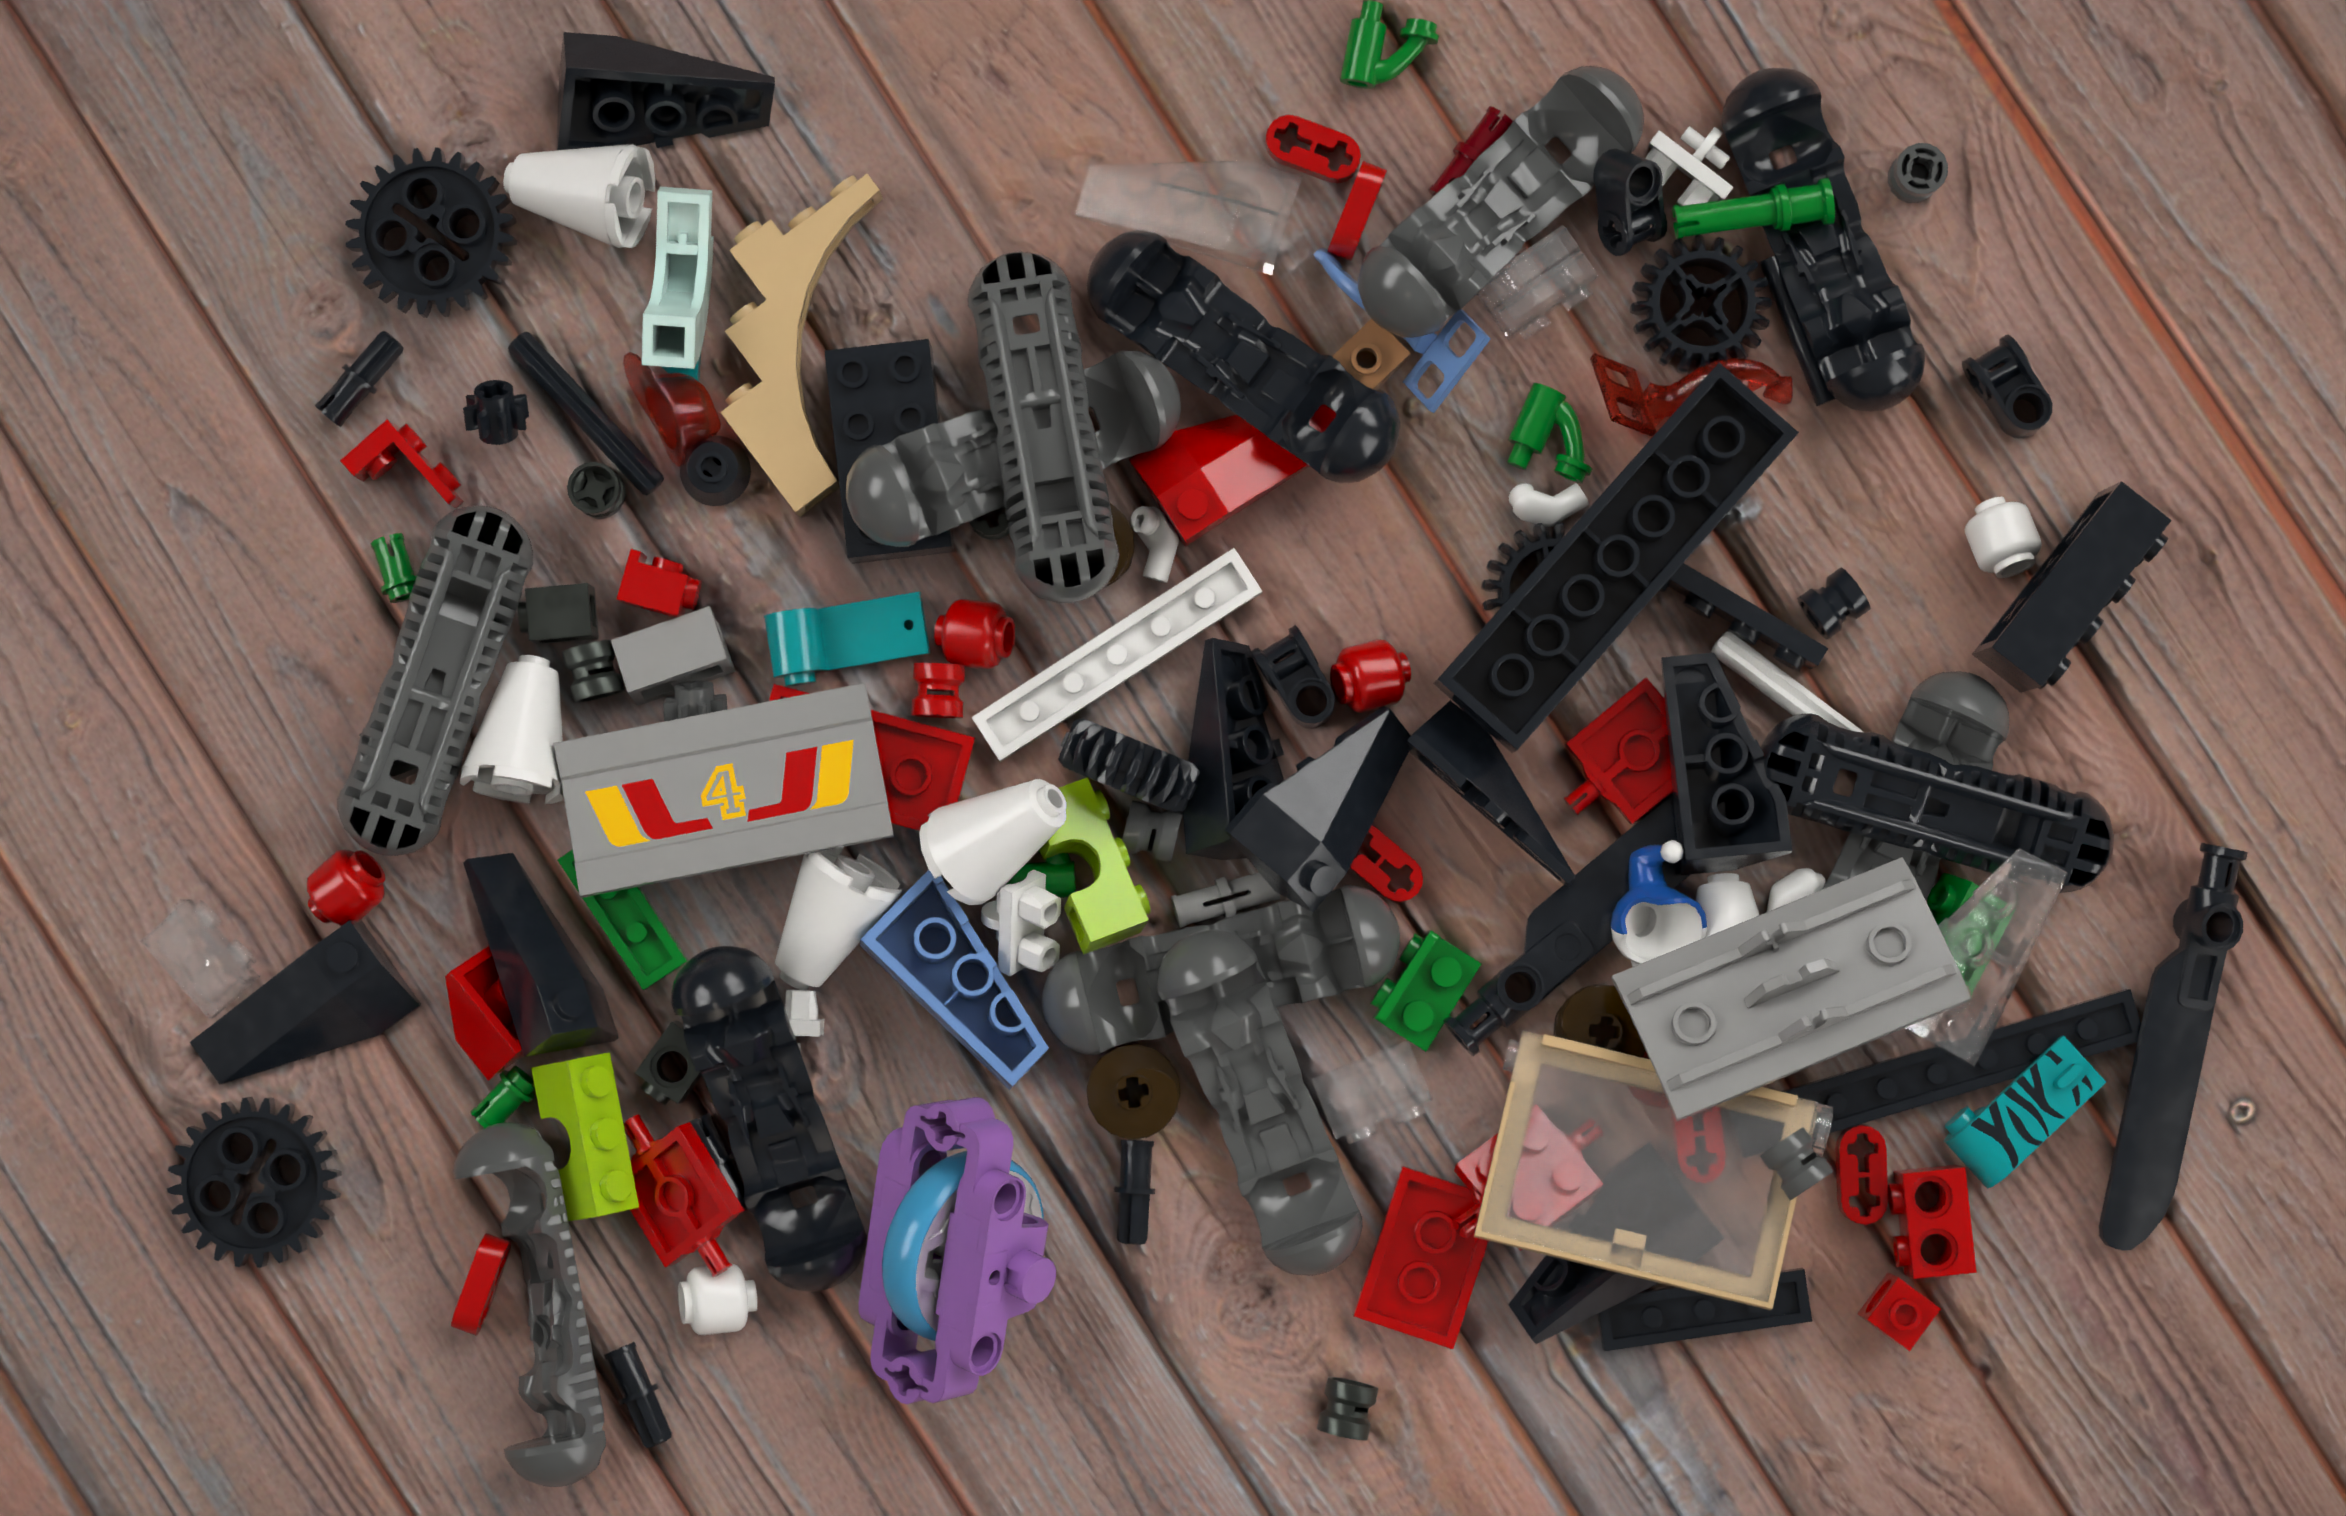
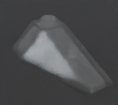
(1206, 207)
(1991, 945)

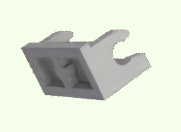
(672, 654)

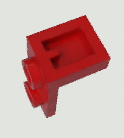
(376, 457)

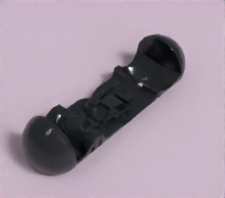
(1831, 270)
(1232, 352)
(1933, 805)
(774, 1124)

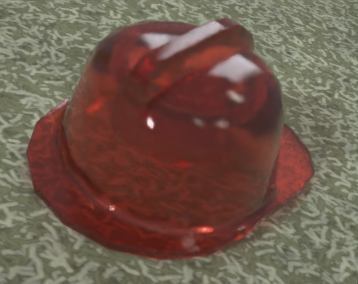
(675, 405)

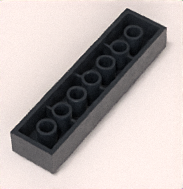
(1616, 558)

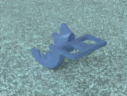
(1432, 346)

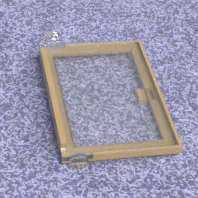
(1612, 1181)

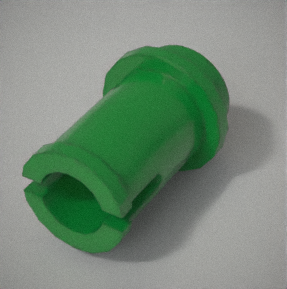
(395, 569)
(505, 1097)

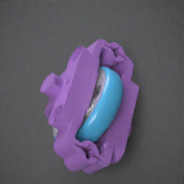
(950, 1250)

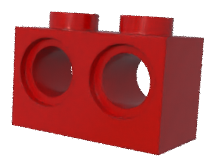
(1948, 1218)

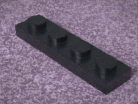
(1746, 619)
(1682, 1314)

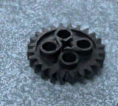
(457, 196)
(212, 1160)

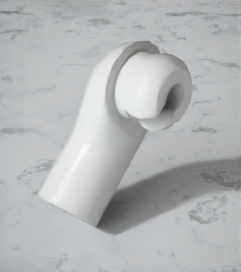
(1546, 509)
(1159, 538)
(1795, 886)

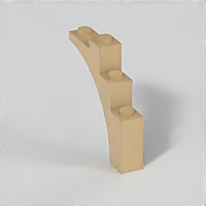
(769, 336)

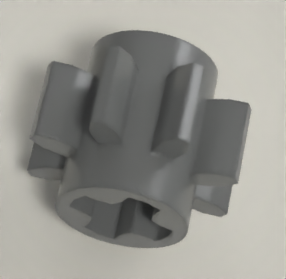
(693, 699)

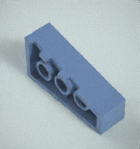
(949, 971)

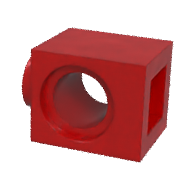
(1899, 1311)

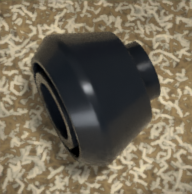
(727, 480)

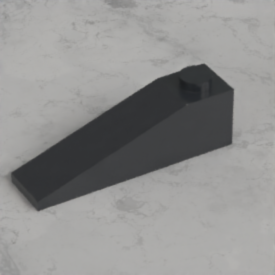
(1474, 767)
(542, 974)

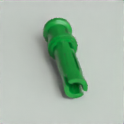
(1778, 208)

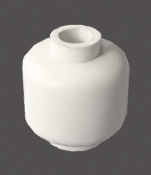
(2003, 537)
(716, 1302)

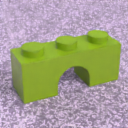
(1112, 904)
(587, 1103)

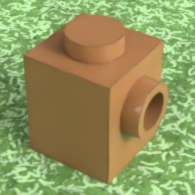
(1372, 355)

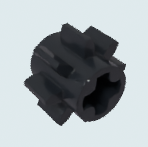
(496, 412)

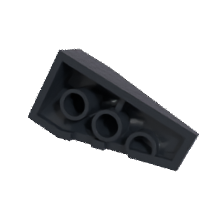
(648, 94)
(1227, 747)
(1721, 795)
(1317, 819)
(318, 1003)
(1567, 1293)

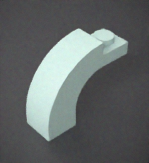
(682, 279)

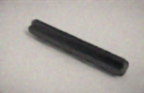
(586, 413)

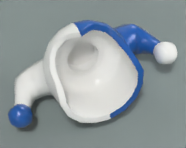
(1651, 914)

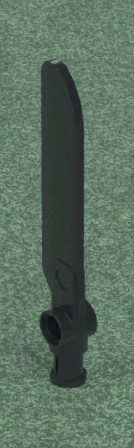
(1567, 929)
(2171, 1055)

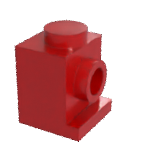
(658, 586)

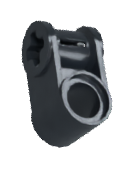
(1629, 198)
(2008, 384)
(1295, 675)

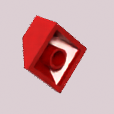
(482, 1015)

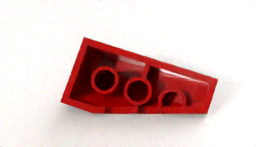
(1217, 471)

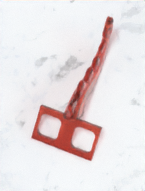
(1662, 401)

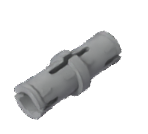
(1190, 909)

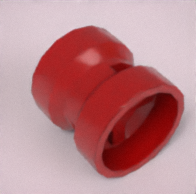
(938, 678)

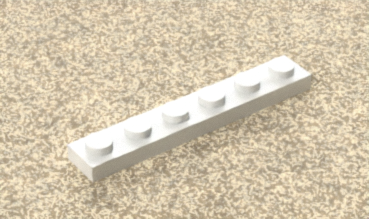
(1117, 654)

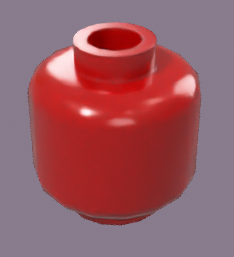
(975, 633)
(1370, 676)
(345, 887)

